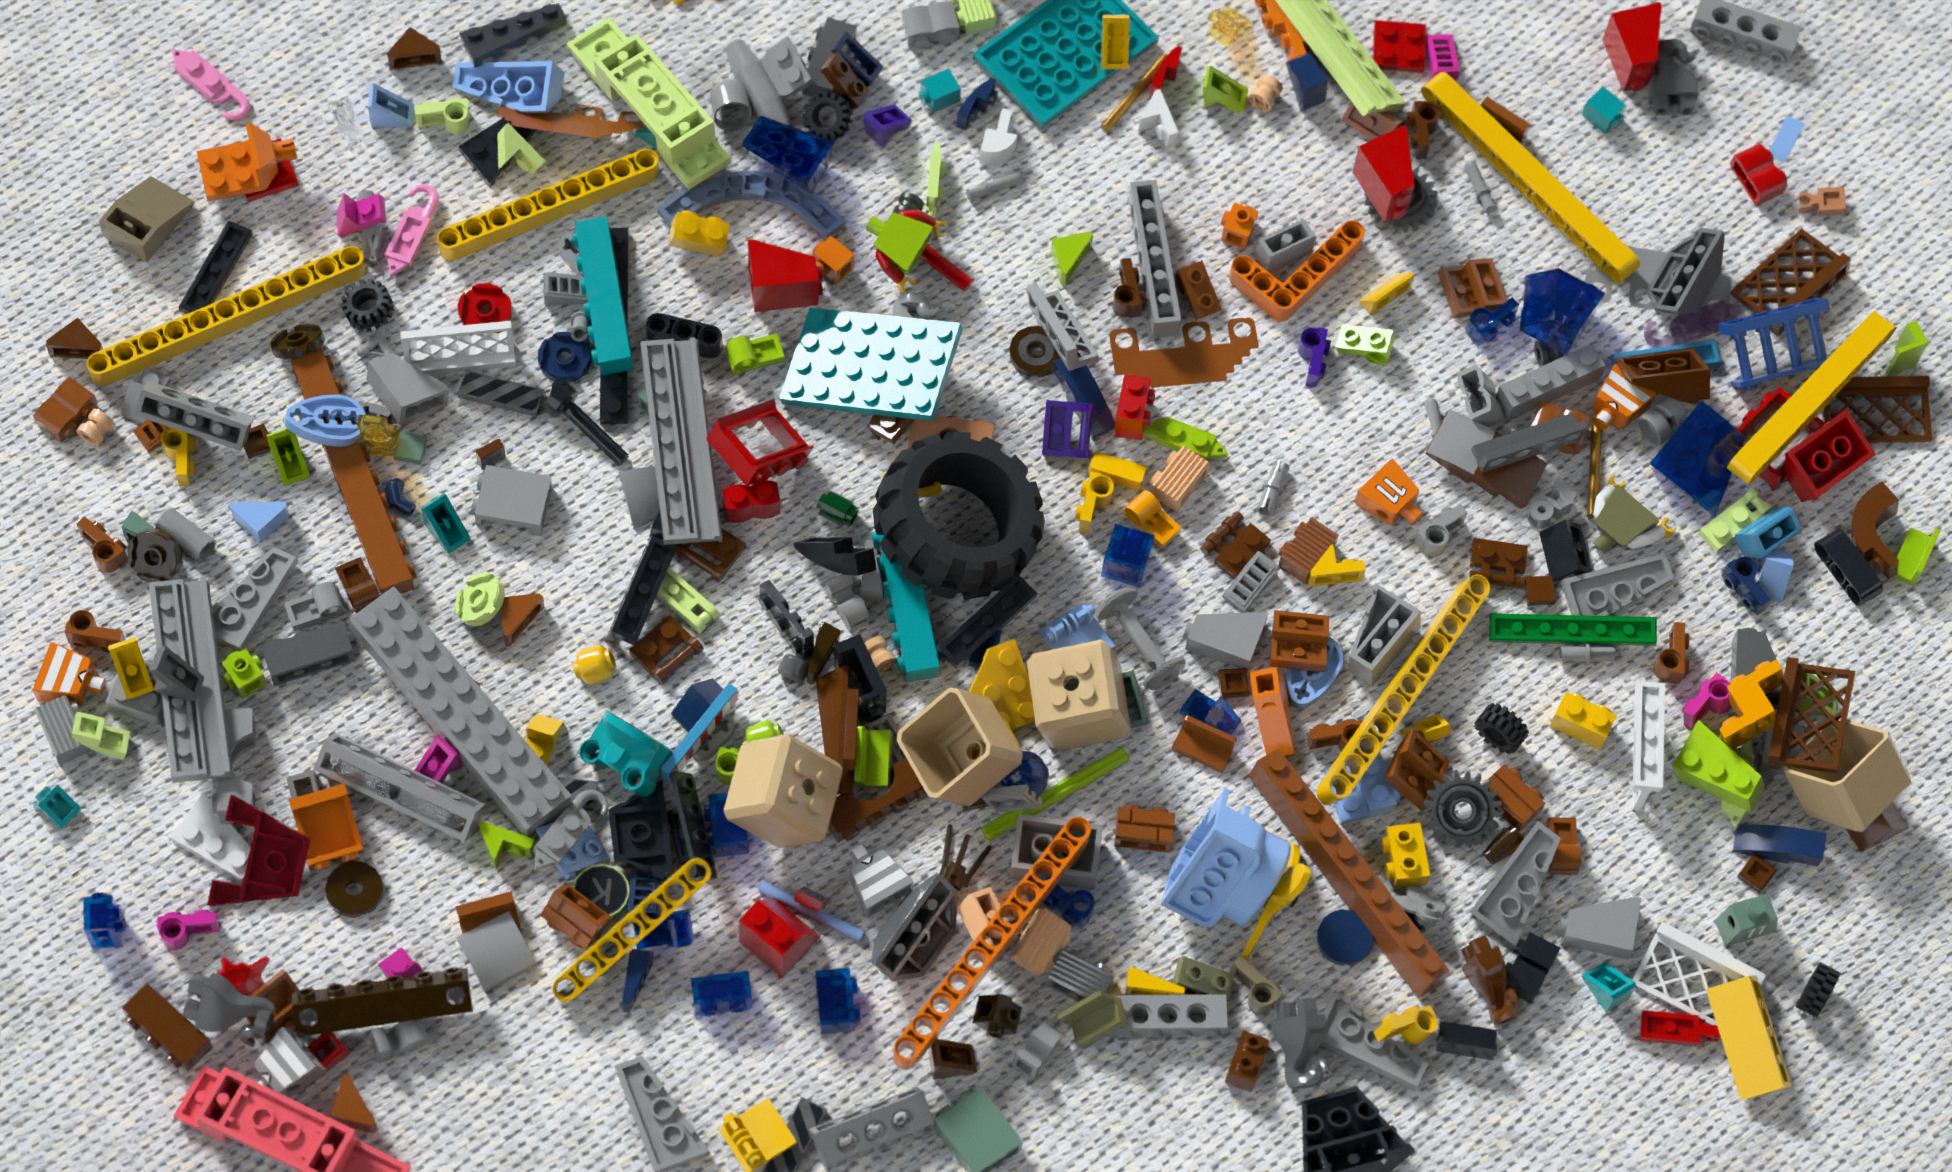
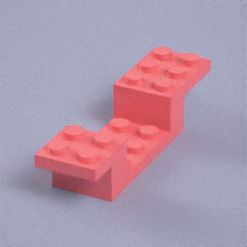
(264, 1120)

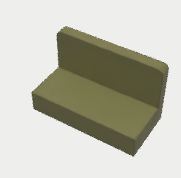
(1094, 1018)

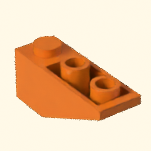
(1273, 710)

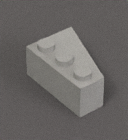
(1383, 634)

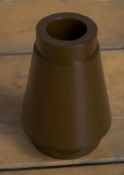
(1503, 845)

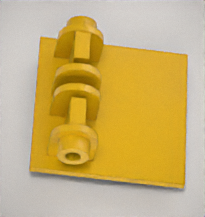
(756, 1135)

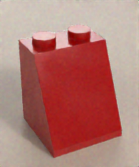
(1633, 44)
(1386, 173)
(782, 277)
(775, 935)

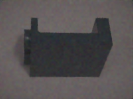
(855, 655)

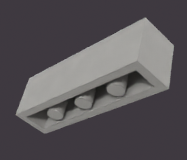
(1550, 382)

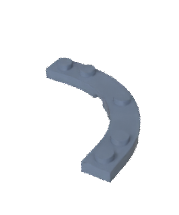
(756, 186)

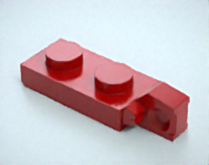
(1676, 1028)

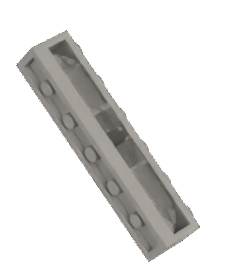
(399, 787)

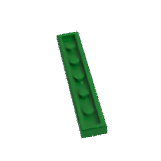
(1573, 629)

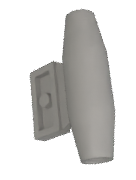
(768, 80)

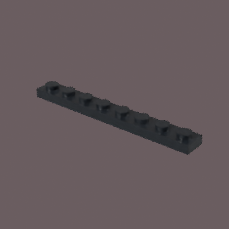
(615, 385)

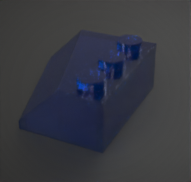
(789, 151)
(1558, 308)
(1699, 456)

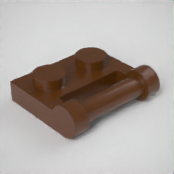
(725, 552)
(659, 644)

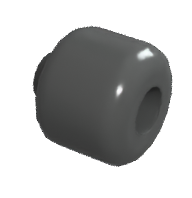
(793, 669)

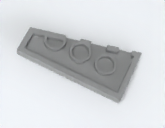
(1616, 586)
(1515, 888)
(661, 1125)

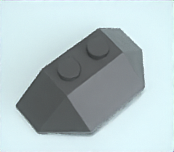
(1688, 273)
(917, 930)

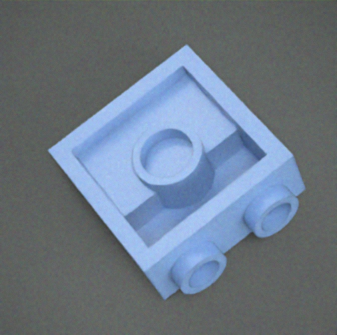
(1371, 795)

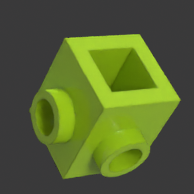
(243, 673)

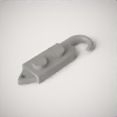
(566, 830)

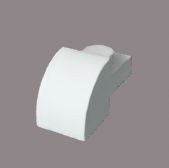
(1000, 143)

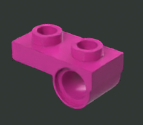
(1706, 701)
(198, 923)

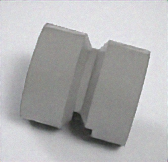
(1661, 421)

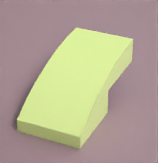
(95, 735)

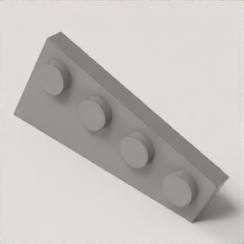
(249, 601)
(1353, 1038)

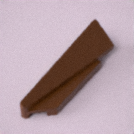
(839, 722)

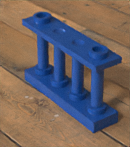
(1762, 323)

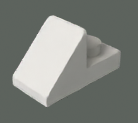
(1159, 116)

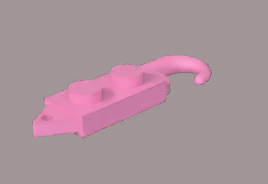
(209, 81)
(411, 231)

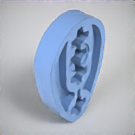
(328, 406)
(1319, 683)

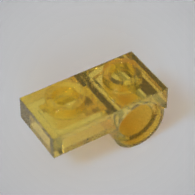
(378, 435)

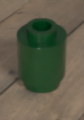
(837, 509)

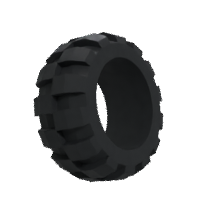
(986, 474)

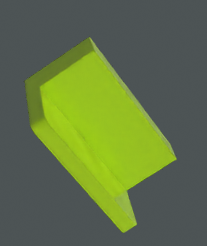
(1908, 349)
(1914, 555)
(873, 758)

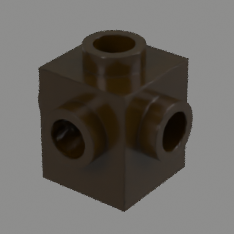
(997, 1015)

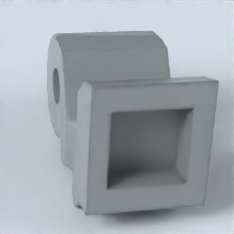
(1545, 508)
(847, 604)
(402, 1038)
(1037, 1050)

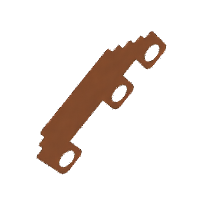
(575, 124)
(1184, 365)

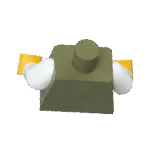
(1625, 520)

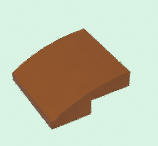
(1472, 287)
(1299, 641)
(1416, 768)
(279, 992)

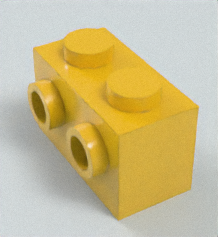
(699, 233)
(1583, 720)
(1405, 855)

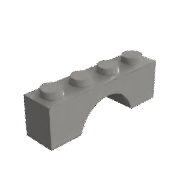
(242, 737)

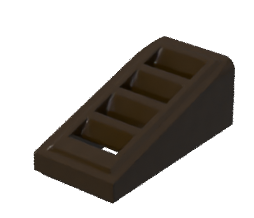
(823, 649)

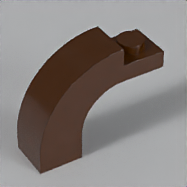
(1870, 512)

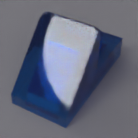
(1211, 712)

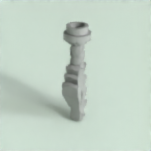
(371, 237)

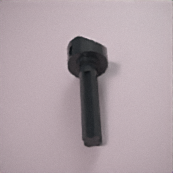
(562, 401)

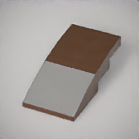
(1453, 451)

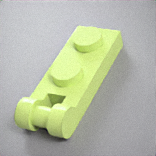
(1721, 529)
(685, 600)

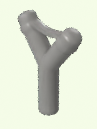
(377, 340)

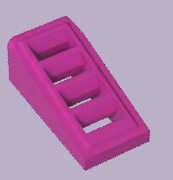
(1453, 70)

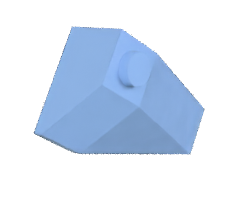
(518, 85)

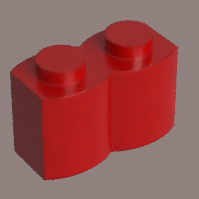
(1758, 174)
(755, 501)

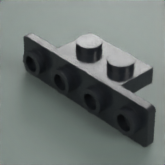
(688, 825)

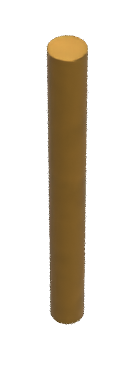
(1132, 96)
(1594, 468)

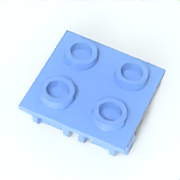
(1074, 628)
(585, 853)

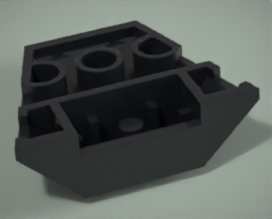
(1349, 1135)

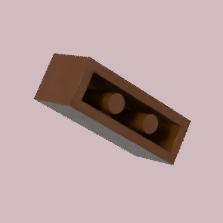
(166, 1028)

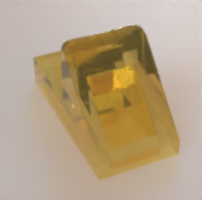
(1226, 24)

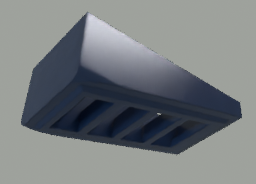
(867, 61)
(650, 910)
(637, 971)

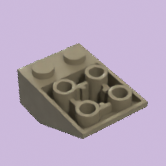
(144, 217)

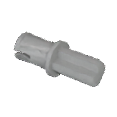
(1586, 654)

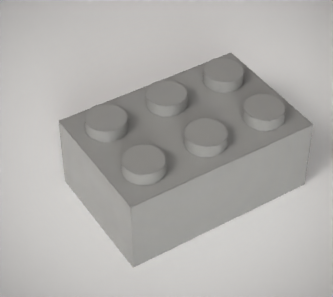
(1034, 836)

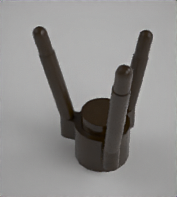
(955, 872)

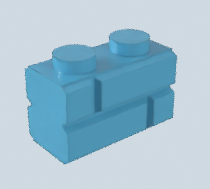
(1768, 532)

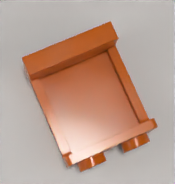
(330, 824)

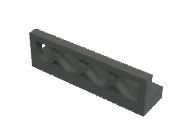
(1528, 442)

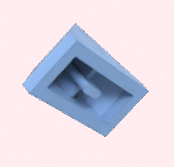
(388, 108)
(260, 518)
(1775, 574)

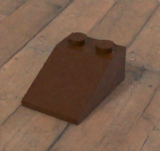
(1671, 373)

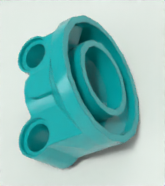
(626, 751)

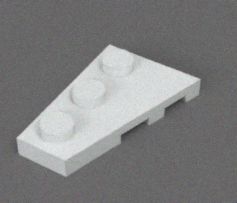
(213, 842)

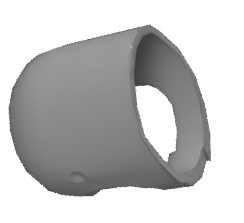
(729, 95)

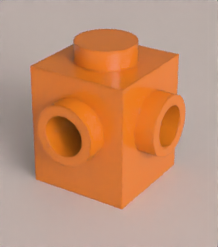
(1239, 224)
(834, 259)

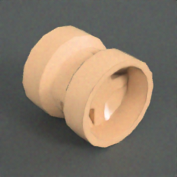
(1264, 94)
(95, 427)
(880, 655)

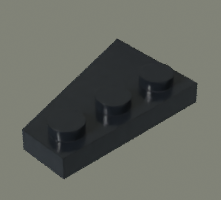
(482, 150)
(800, 639)

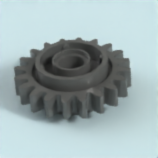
(1420, 207)
(1463, 826)

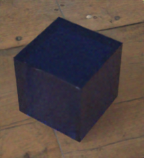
(1127, 555)

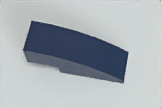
(1082, 388)
(1780, 843)

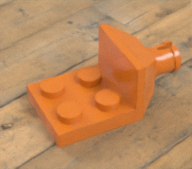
(243, 165)

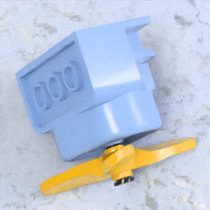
(1233, 870)

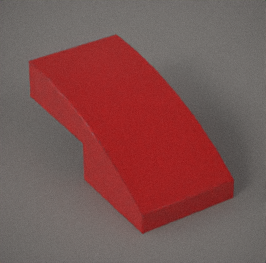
(1166, 70)

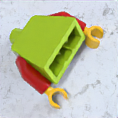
(902, 242)

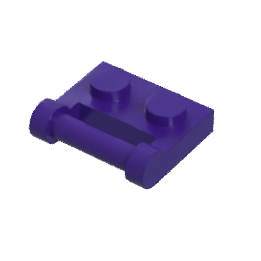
(1059, 429)

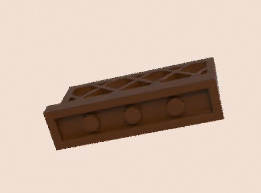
(1816, 287)
(1887, 387)
(1786, 719)

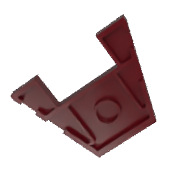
(274, 858)

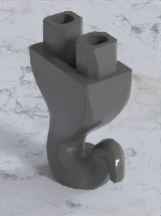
(1673, 82)
(224, 1007)
(1300, 1039)

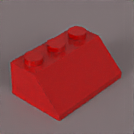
(1826, 457)

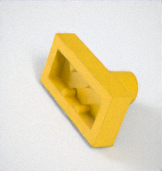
(1115, 41)

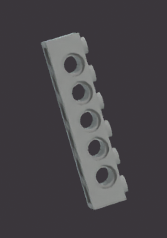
(1154, 259)

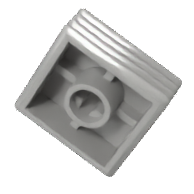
(144, 707)

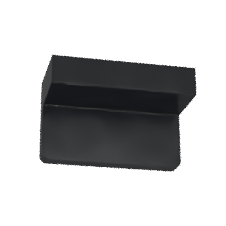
(1565, 550)
(1466, 1040)

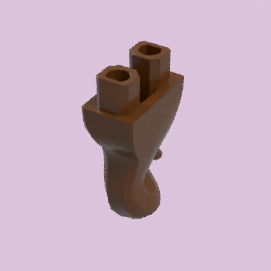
(1487, 973)

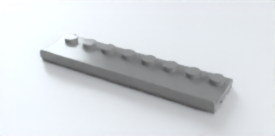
(679, 441)
(193, 728)

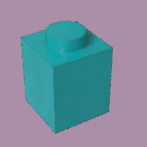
(939, 91)
(1604, 110)

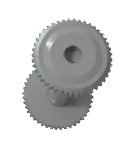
(1117, 606)

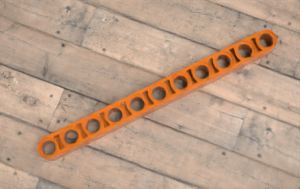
(988, 954)

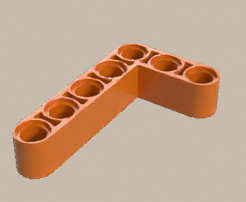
(1303, 276)

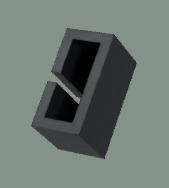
(1531, 966)

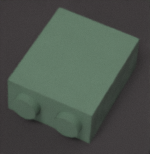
(977, 1132)

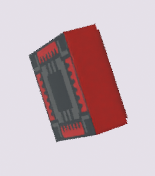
(811, 899)

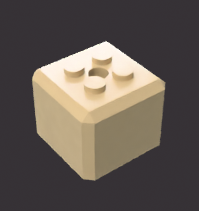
(1091, 712)
(942, 744)
(1866, 779)
(783, 791)

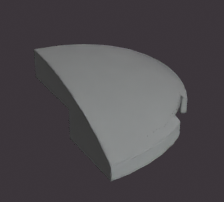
(640, 494)

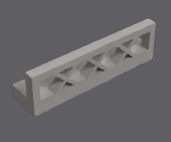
(1059, 333)

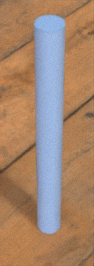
(820, 916)

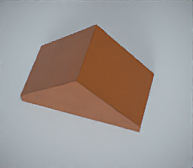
(518, 613)
(351, 1109)

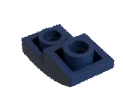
(977, 101)

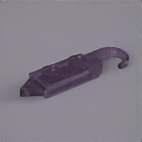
(1694, 325)

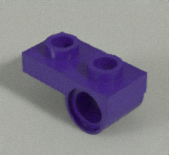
(1314, 354)

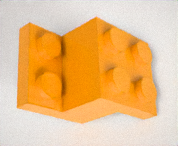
(1751, 705)

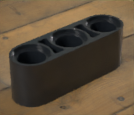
(676, 326)
(1848, 567)

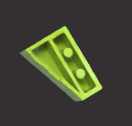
(1717, 769)

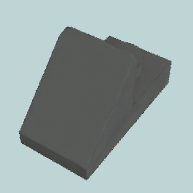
(175, 675)

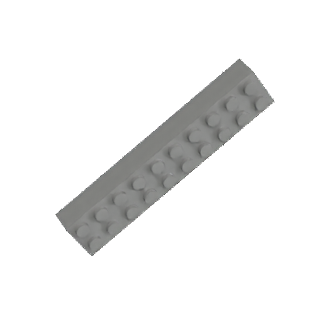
(460, 712)

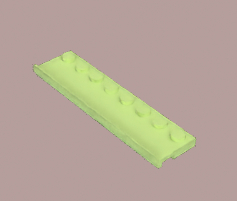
(1343, 55)

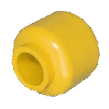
(594, 664)

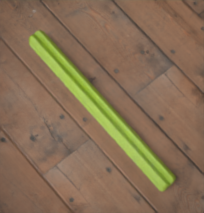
(1059, 791)

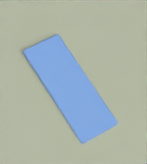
(1786, 138)

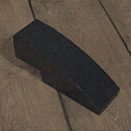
(838, 555)

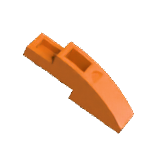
(1280, 25)

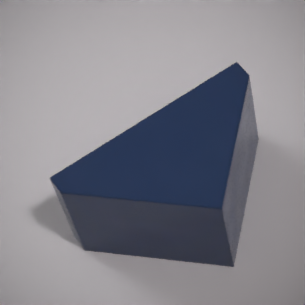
(1307, 81)
(696, 702)

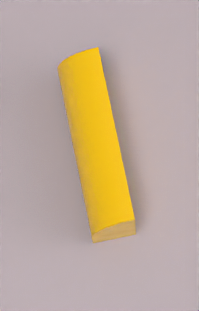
(1748, 1037)

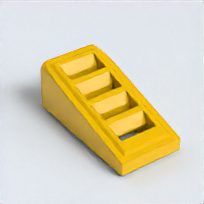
(1143, 983)

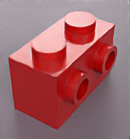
(1133, 407)

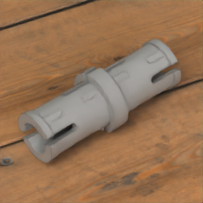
(1273, 488)

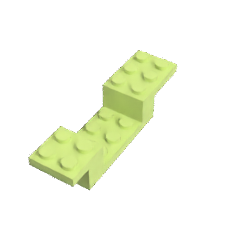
(636, 74)

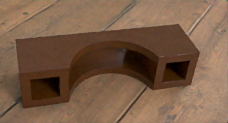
(853, 815)

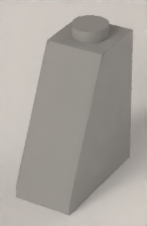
(405, 388)
(1226, 636)
(1602, 927)

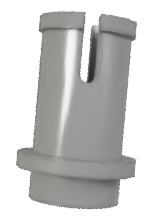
(579, 326)

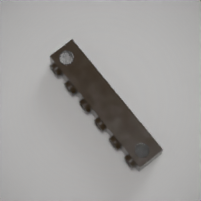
(381, 1001)

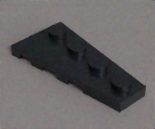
(514, 31)

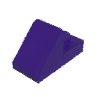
(884, 122)

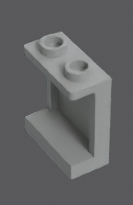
(512, 498)

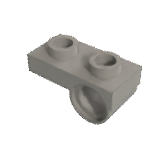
(1439, 529)
(320, 605)

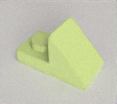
(514, 145)

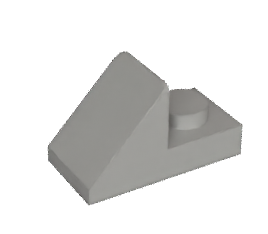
(134, 389)

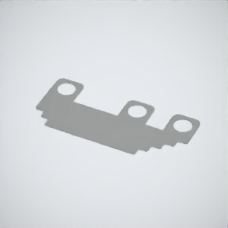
(1642, 277)

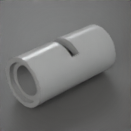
(188, 536)

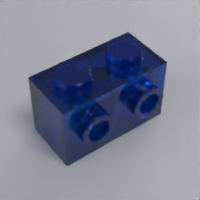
(103, 921)
(721, 993)
(835, 1000)

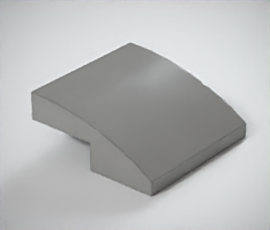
(496, 951)

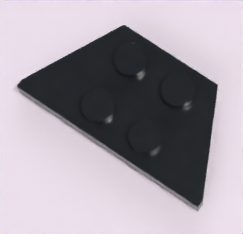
(642, 835)

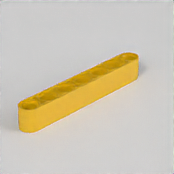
(624, 942)

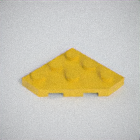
(1006, 683)

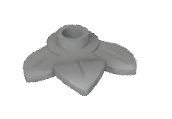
(1426, 909)

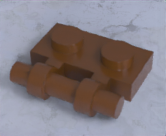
(1240, 551)
(1501, 557)

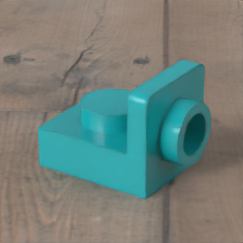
(56, 805)

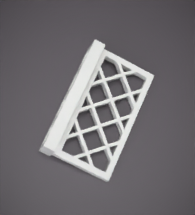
(457, 357)
(1648, 741)
(1698, 952)

